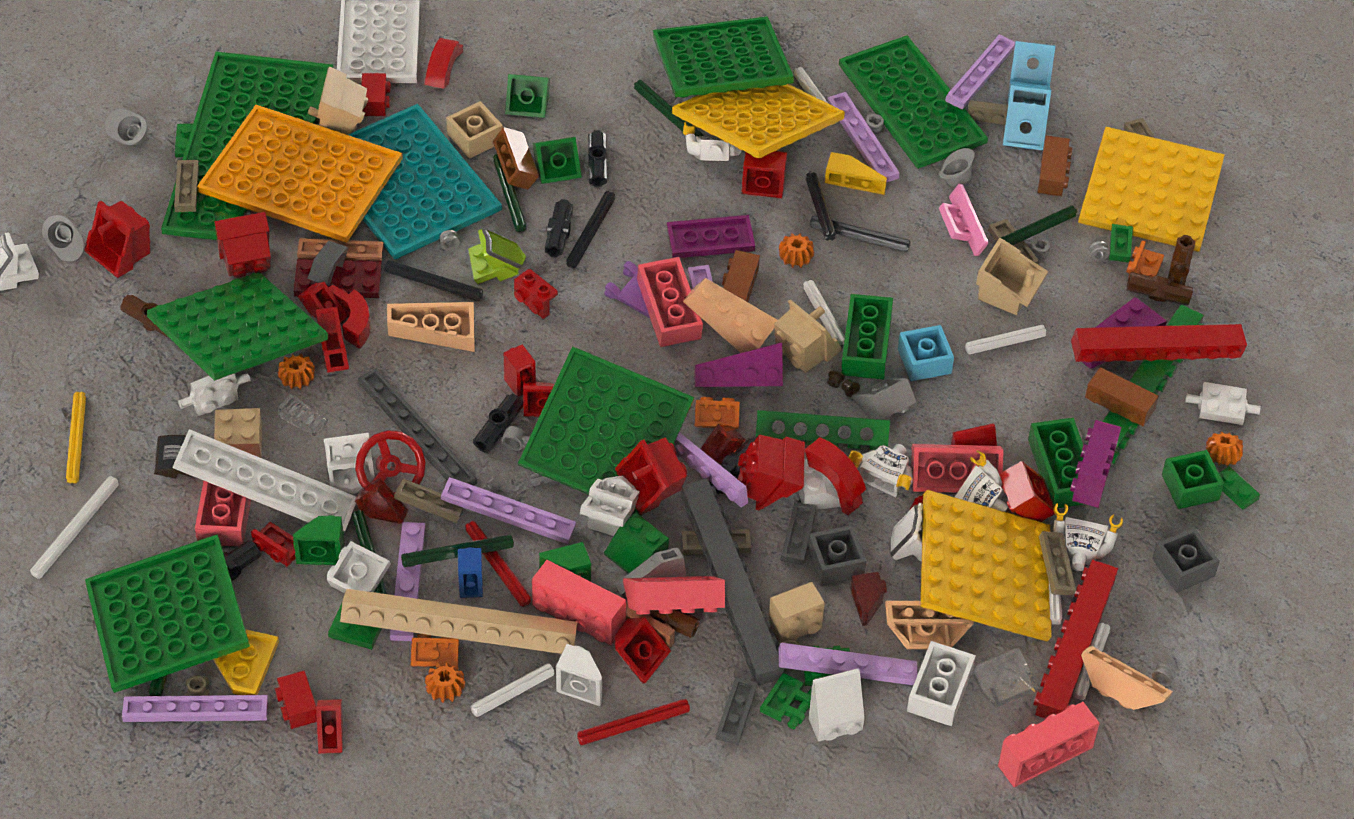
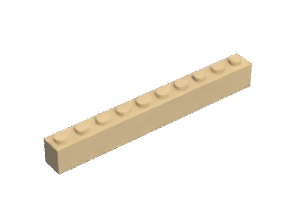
(457, 621)

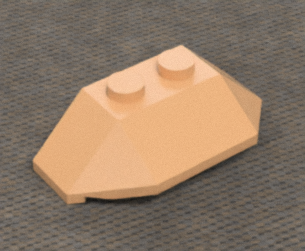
(920, 626)
(1121, 681)

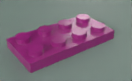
(710, 236)

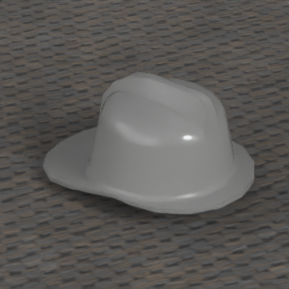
(126, 127)
(958, 167)
(63, 237)

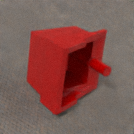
(118, 237)
(244, 244)
(772, 469)
(653, 472)

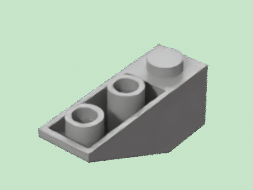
(661, 564)

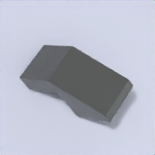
(326, 261)

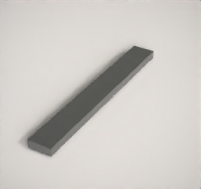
(414, 426)

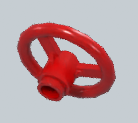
(386, 457)

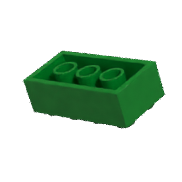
(867, 336)
(1056, 453)

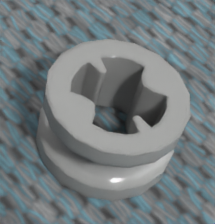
(878, 120)
(449, 240)
(1043, 243)
(1099, 250)
(1163, 674)

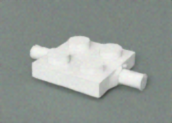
(210, 394)
(1223, 403)

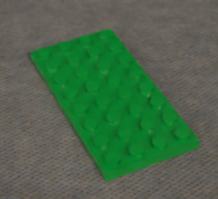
(912, 101)

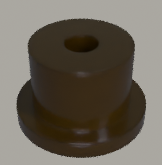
(835, 378)
(850, 387)

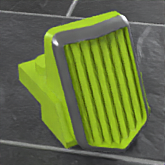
(495, 257)

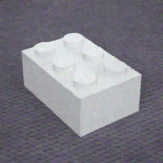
(941, 683)

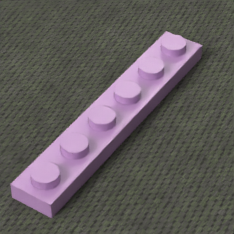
(980, 72)
(864, 137)
(711, 470)
(508, 510)
(408, 577)
(837, 661)
(195, 708)

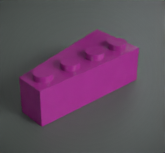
(747, 369)
(1096, 463)

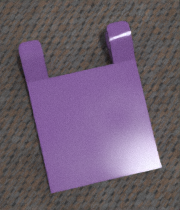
(631, 293)

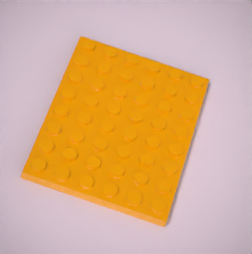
(300, 173)

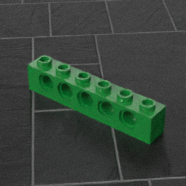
(879, 428)

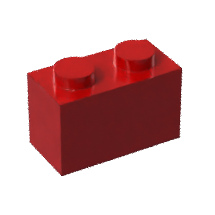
(377, 92)
(518, 368)
(297, 699)

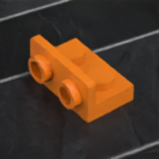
(1145, 261)
(710, 412)
(430, 651)

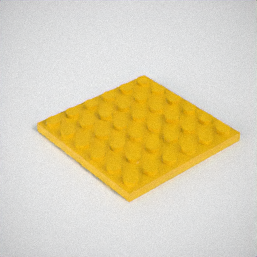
(759, 117)
(1151, 186)
(984, 566)

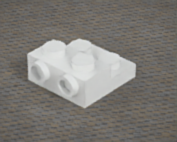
(357, 569)

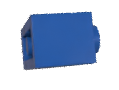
(470, 572)

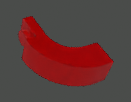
(839, 470)

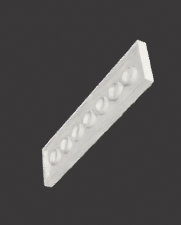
(261, 480)

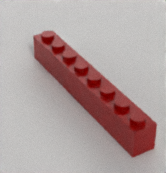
(1158, 343)
(1077, 637)

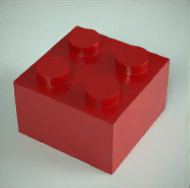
(764, 175)
(1027, 492)

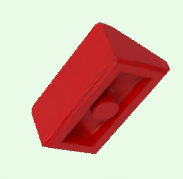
(978, 436)

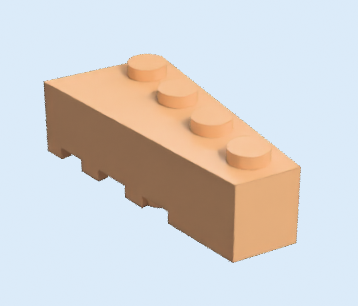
(730, 316)
(434, 323)

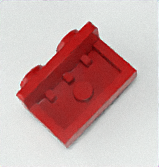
(534, 292)
(275, 543)

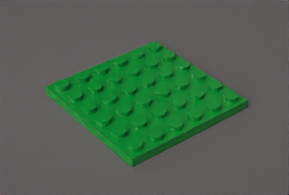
(722, 57)
(237, 325)
(598, 419)
(166, 613)

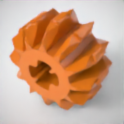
(796, 250)
(296, 371)
(1225, 448)
(445, 682)

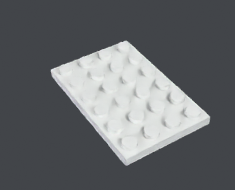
(379, 39)

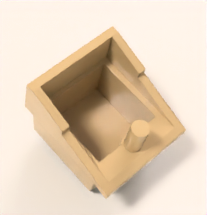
(340, 103)
(1009, 278)
(804, 339)

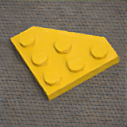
(247, 668)

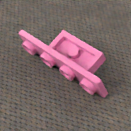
(963, 221)

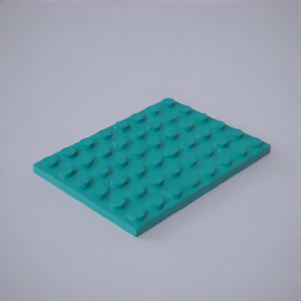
(428, 189)

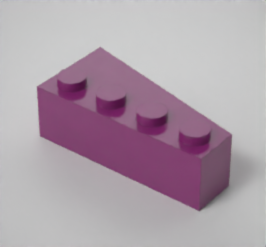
(1130, 315)

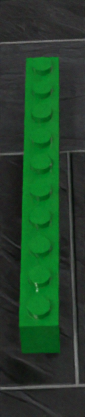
(1152, 377)

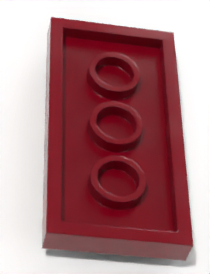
(354, 274)

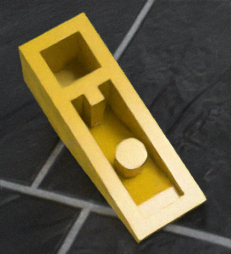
(851, 173)

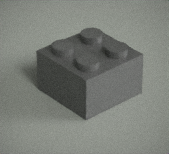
(836, 555)
(1185, 559)

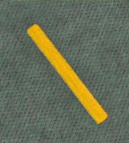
(76, 437)

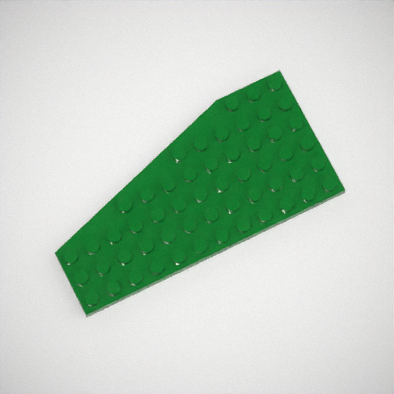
(228, 97)

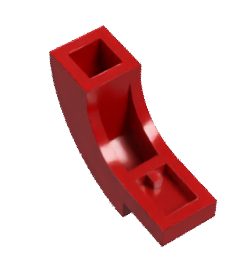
(441, 62)
(357, 327)
(333, 348)

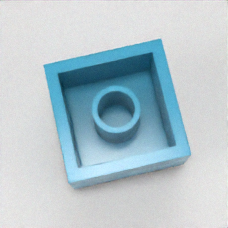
(925, 353)

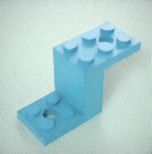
(1029, 95)

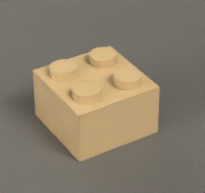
(473, 129)
(240, 429)
(796, 613)

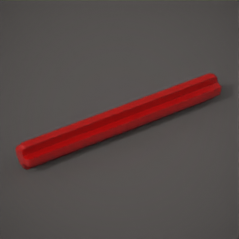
(500, 567)
(633, 721)

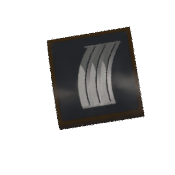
(166, 454)

